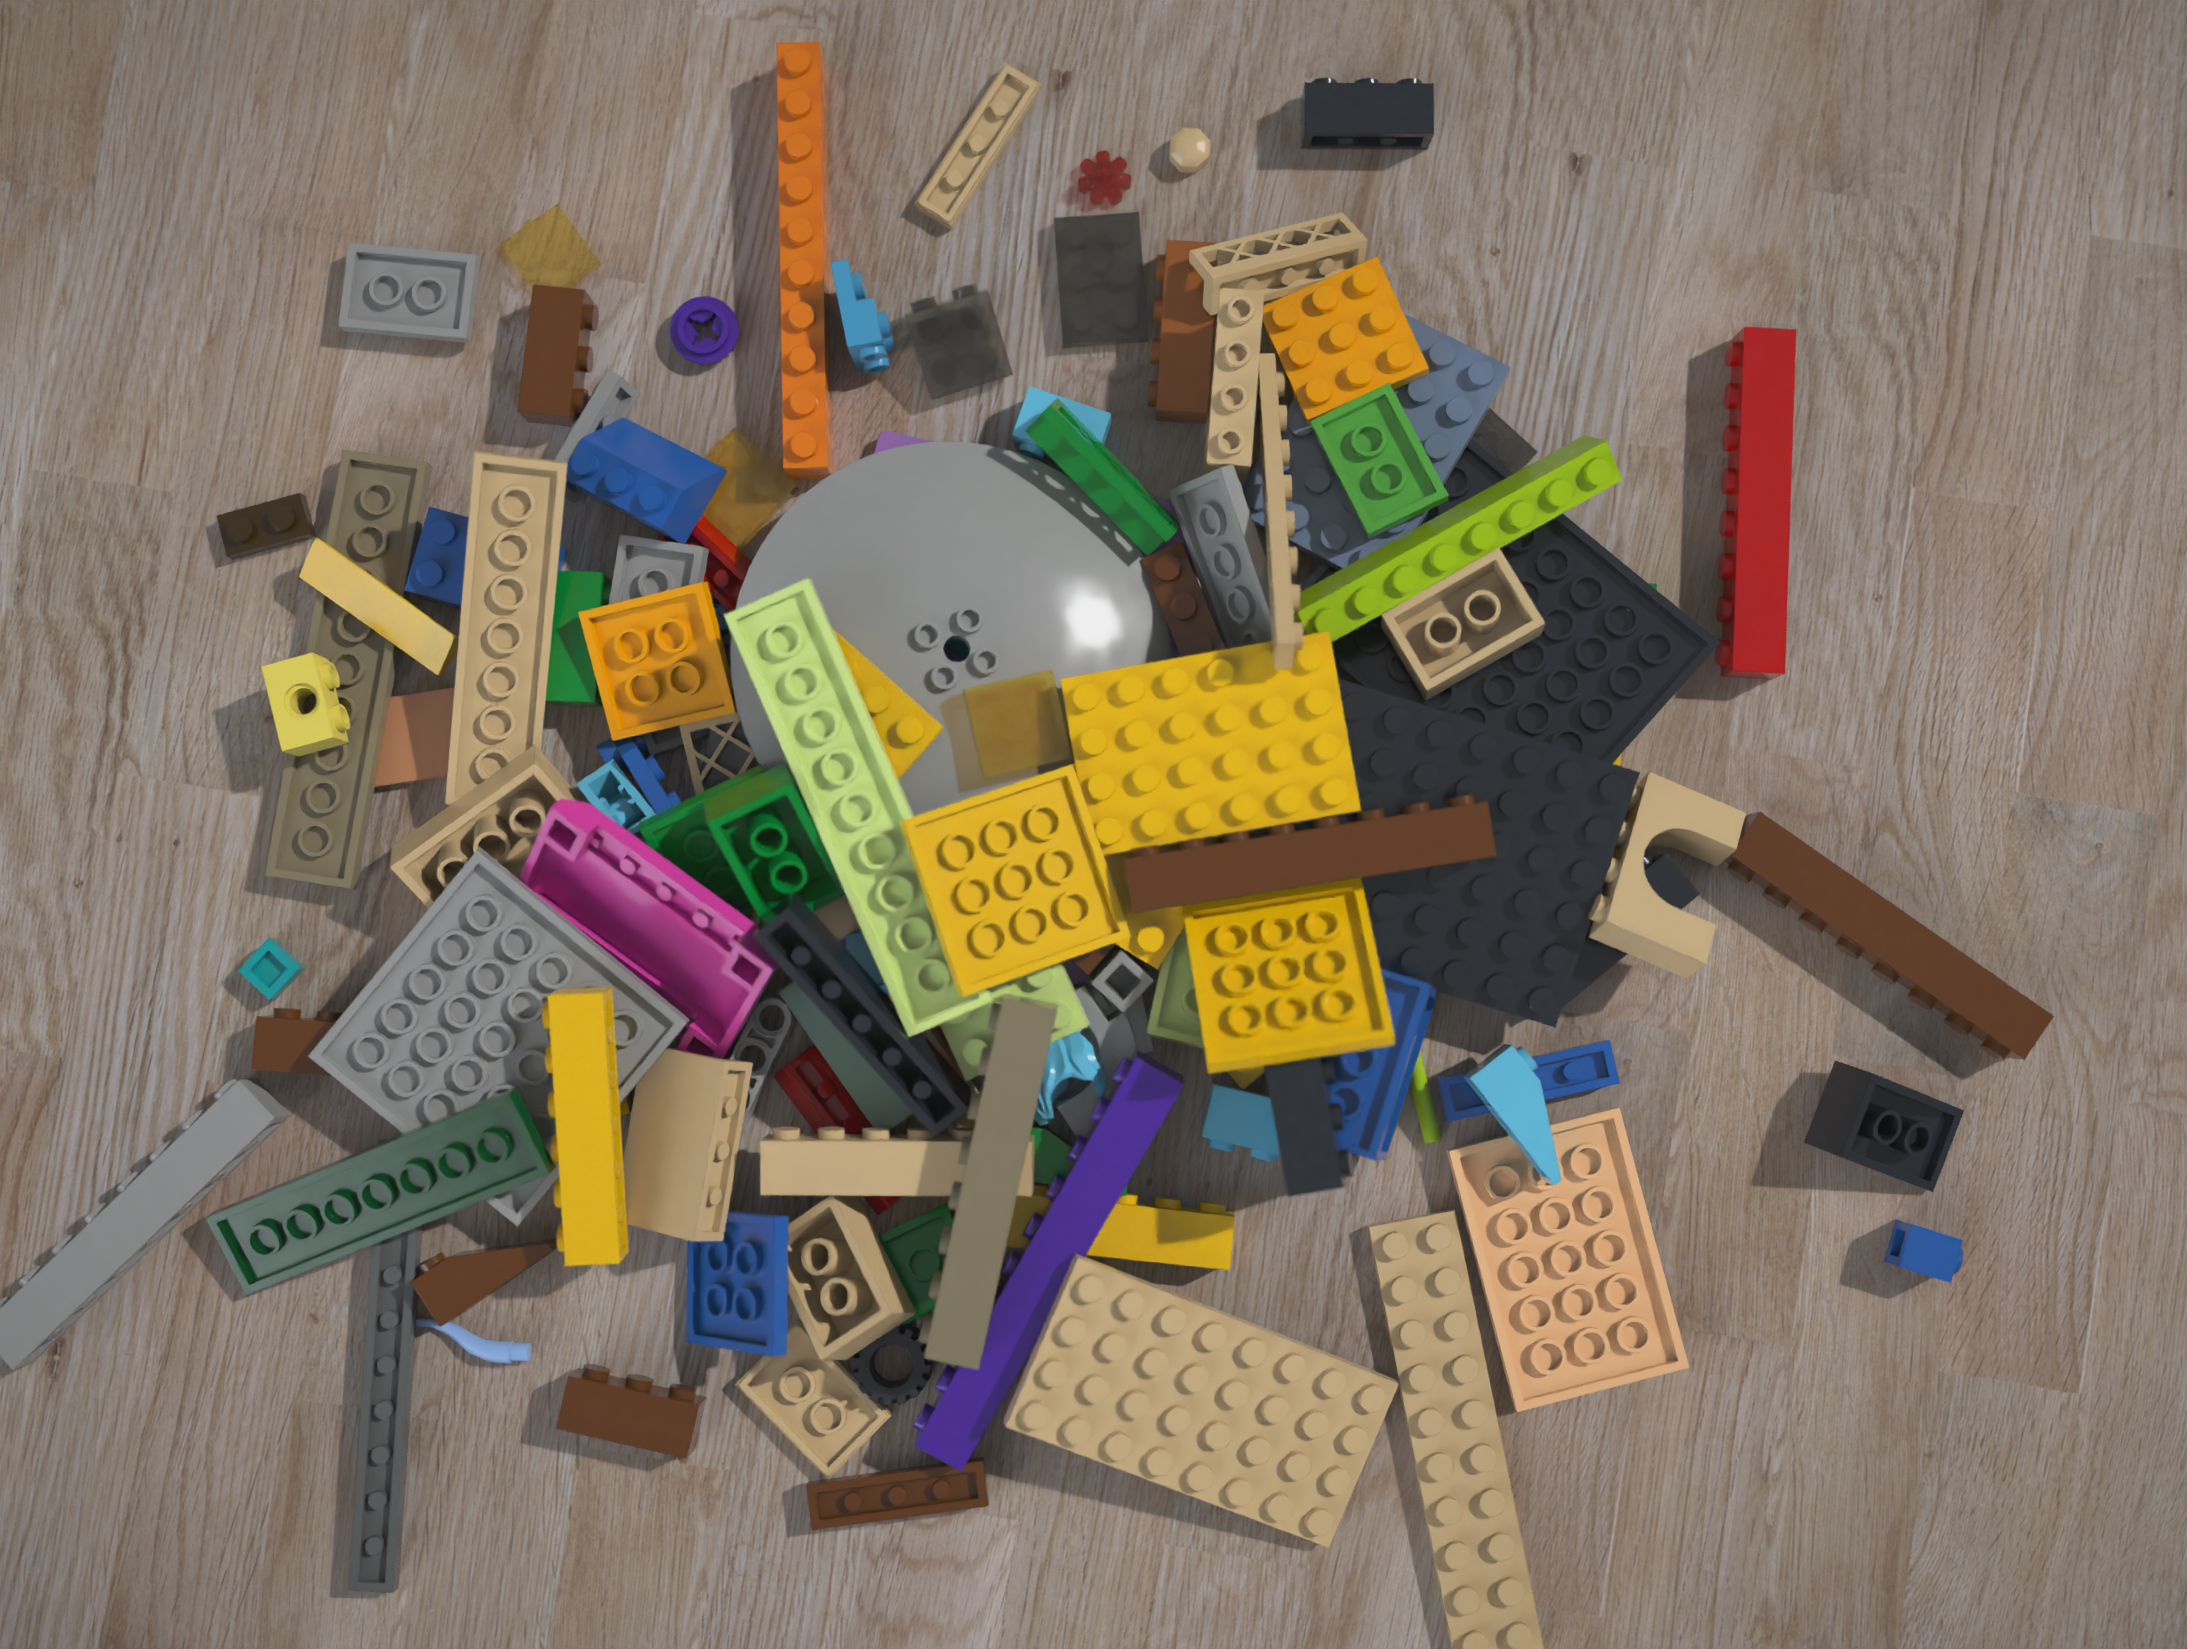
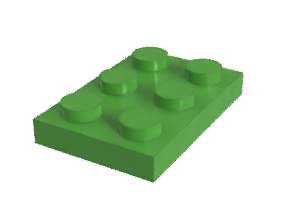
(1379, 460)

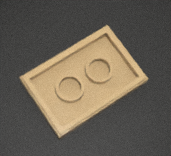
(813, 1402)

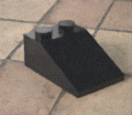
(1884, 1126)

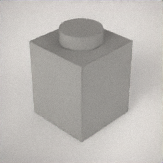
(1121, 978)

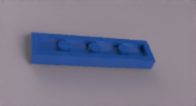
(1560, 1075)

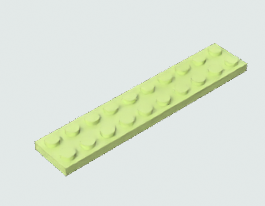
(849, 795)

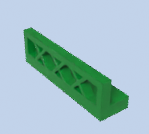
(1103, 477)

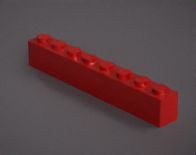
(1756, 503)

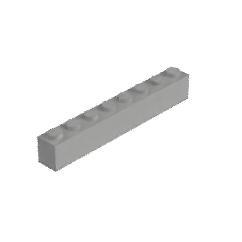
(136, 1219)

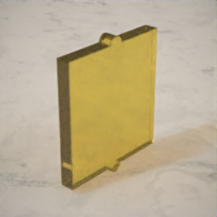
(551, 251)

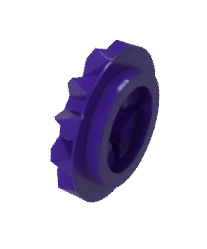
(703, 311)

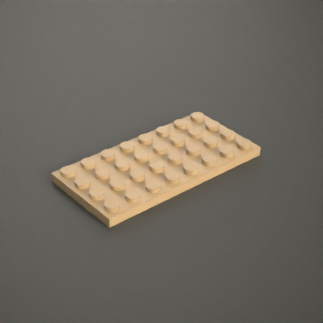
(1200, 1401)

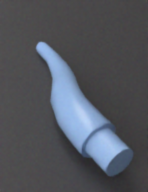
(488, 1350)

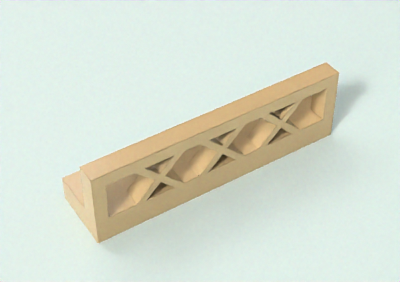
(1285, 265)

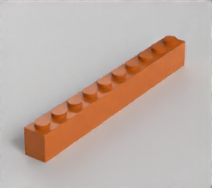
(804, 261)

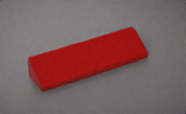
(725, 562)
(825, 1103)

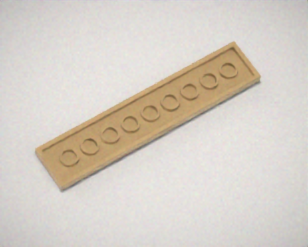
(1454, 1433)

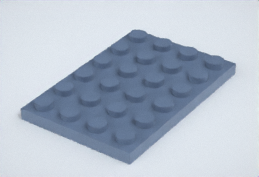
(1444, 414)

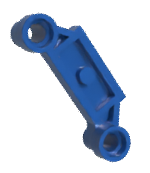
(647, 772)

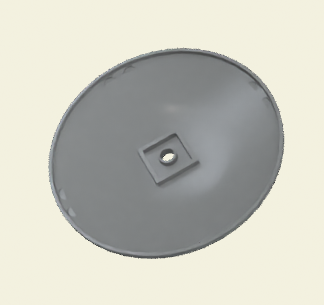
(963, 549)

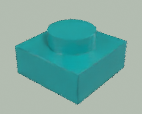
(271, 969)

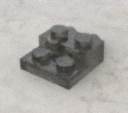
(957, 341)

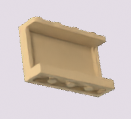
(1233, 381)
(685, 1144)

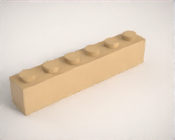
(868, 1162)

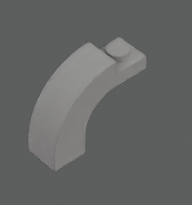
(1115, 1042)

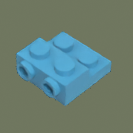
(865, 329)

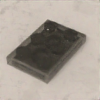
(1101, 280)

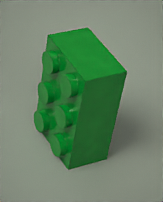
(772, 841)

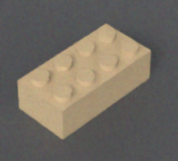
(495, 816)

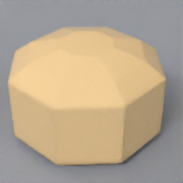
(1189, 150)

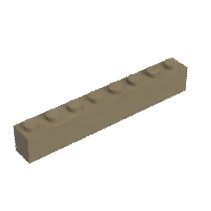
(990, 1180)

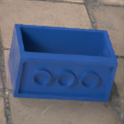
(1376, 1080)

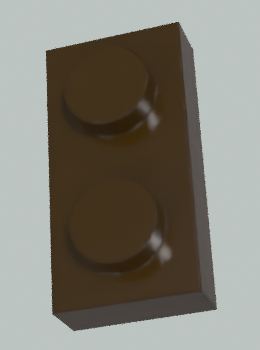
(266, 526)

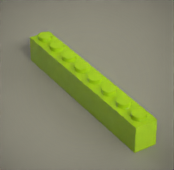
(1458, 538)

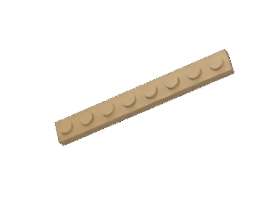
(1279, 523)

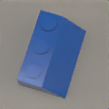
(645, 477)

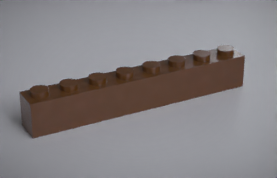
(1309, 856)
(1887, 938)

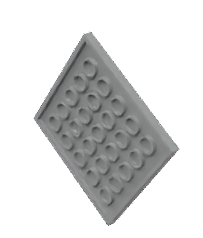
(463, 1006)

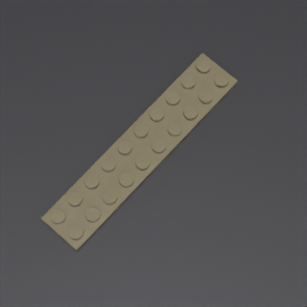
(331, 791)

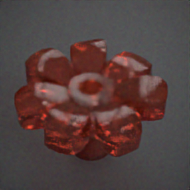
(1104, 178)

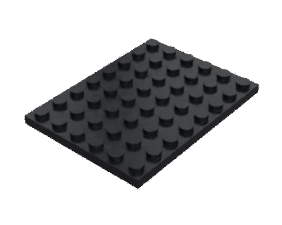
(1595, 672)
(1499, 924)

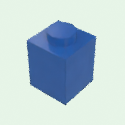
(1924, 1251)

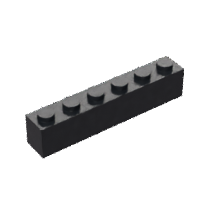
(862, 1013)

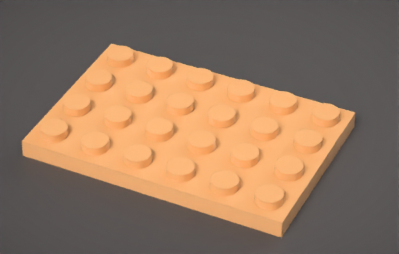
(1568, 1264)

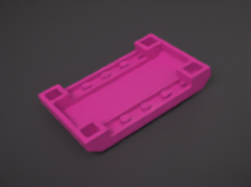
(652, 922)

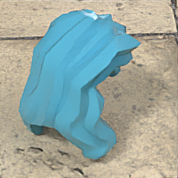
(1067, 1058)

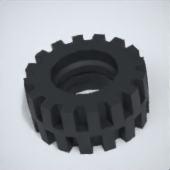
(899, 1390)

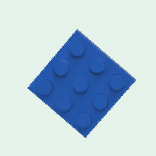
(740, 1286)

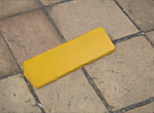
(379, 607)

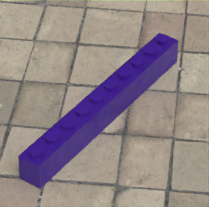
(1033, 1277)

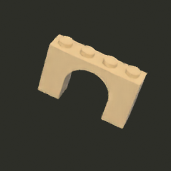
(1628, 910)

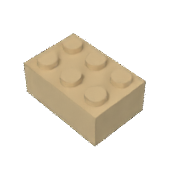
(1462, 624)
(843, 1279)

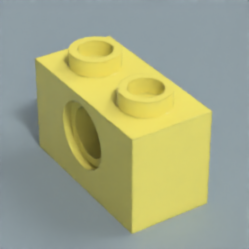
(288, 686)

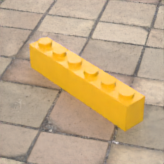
(586, 1125)
(1148, 1231)

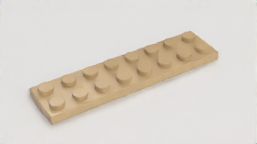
(505, 615)

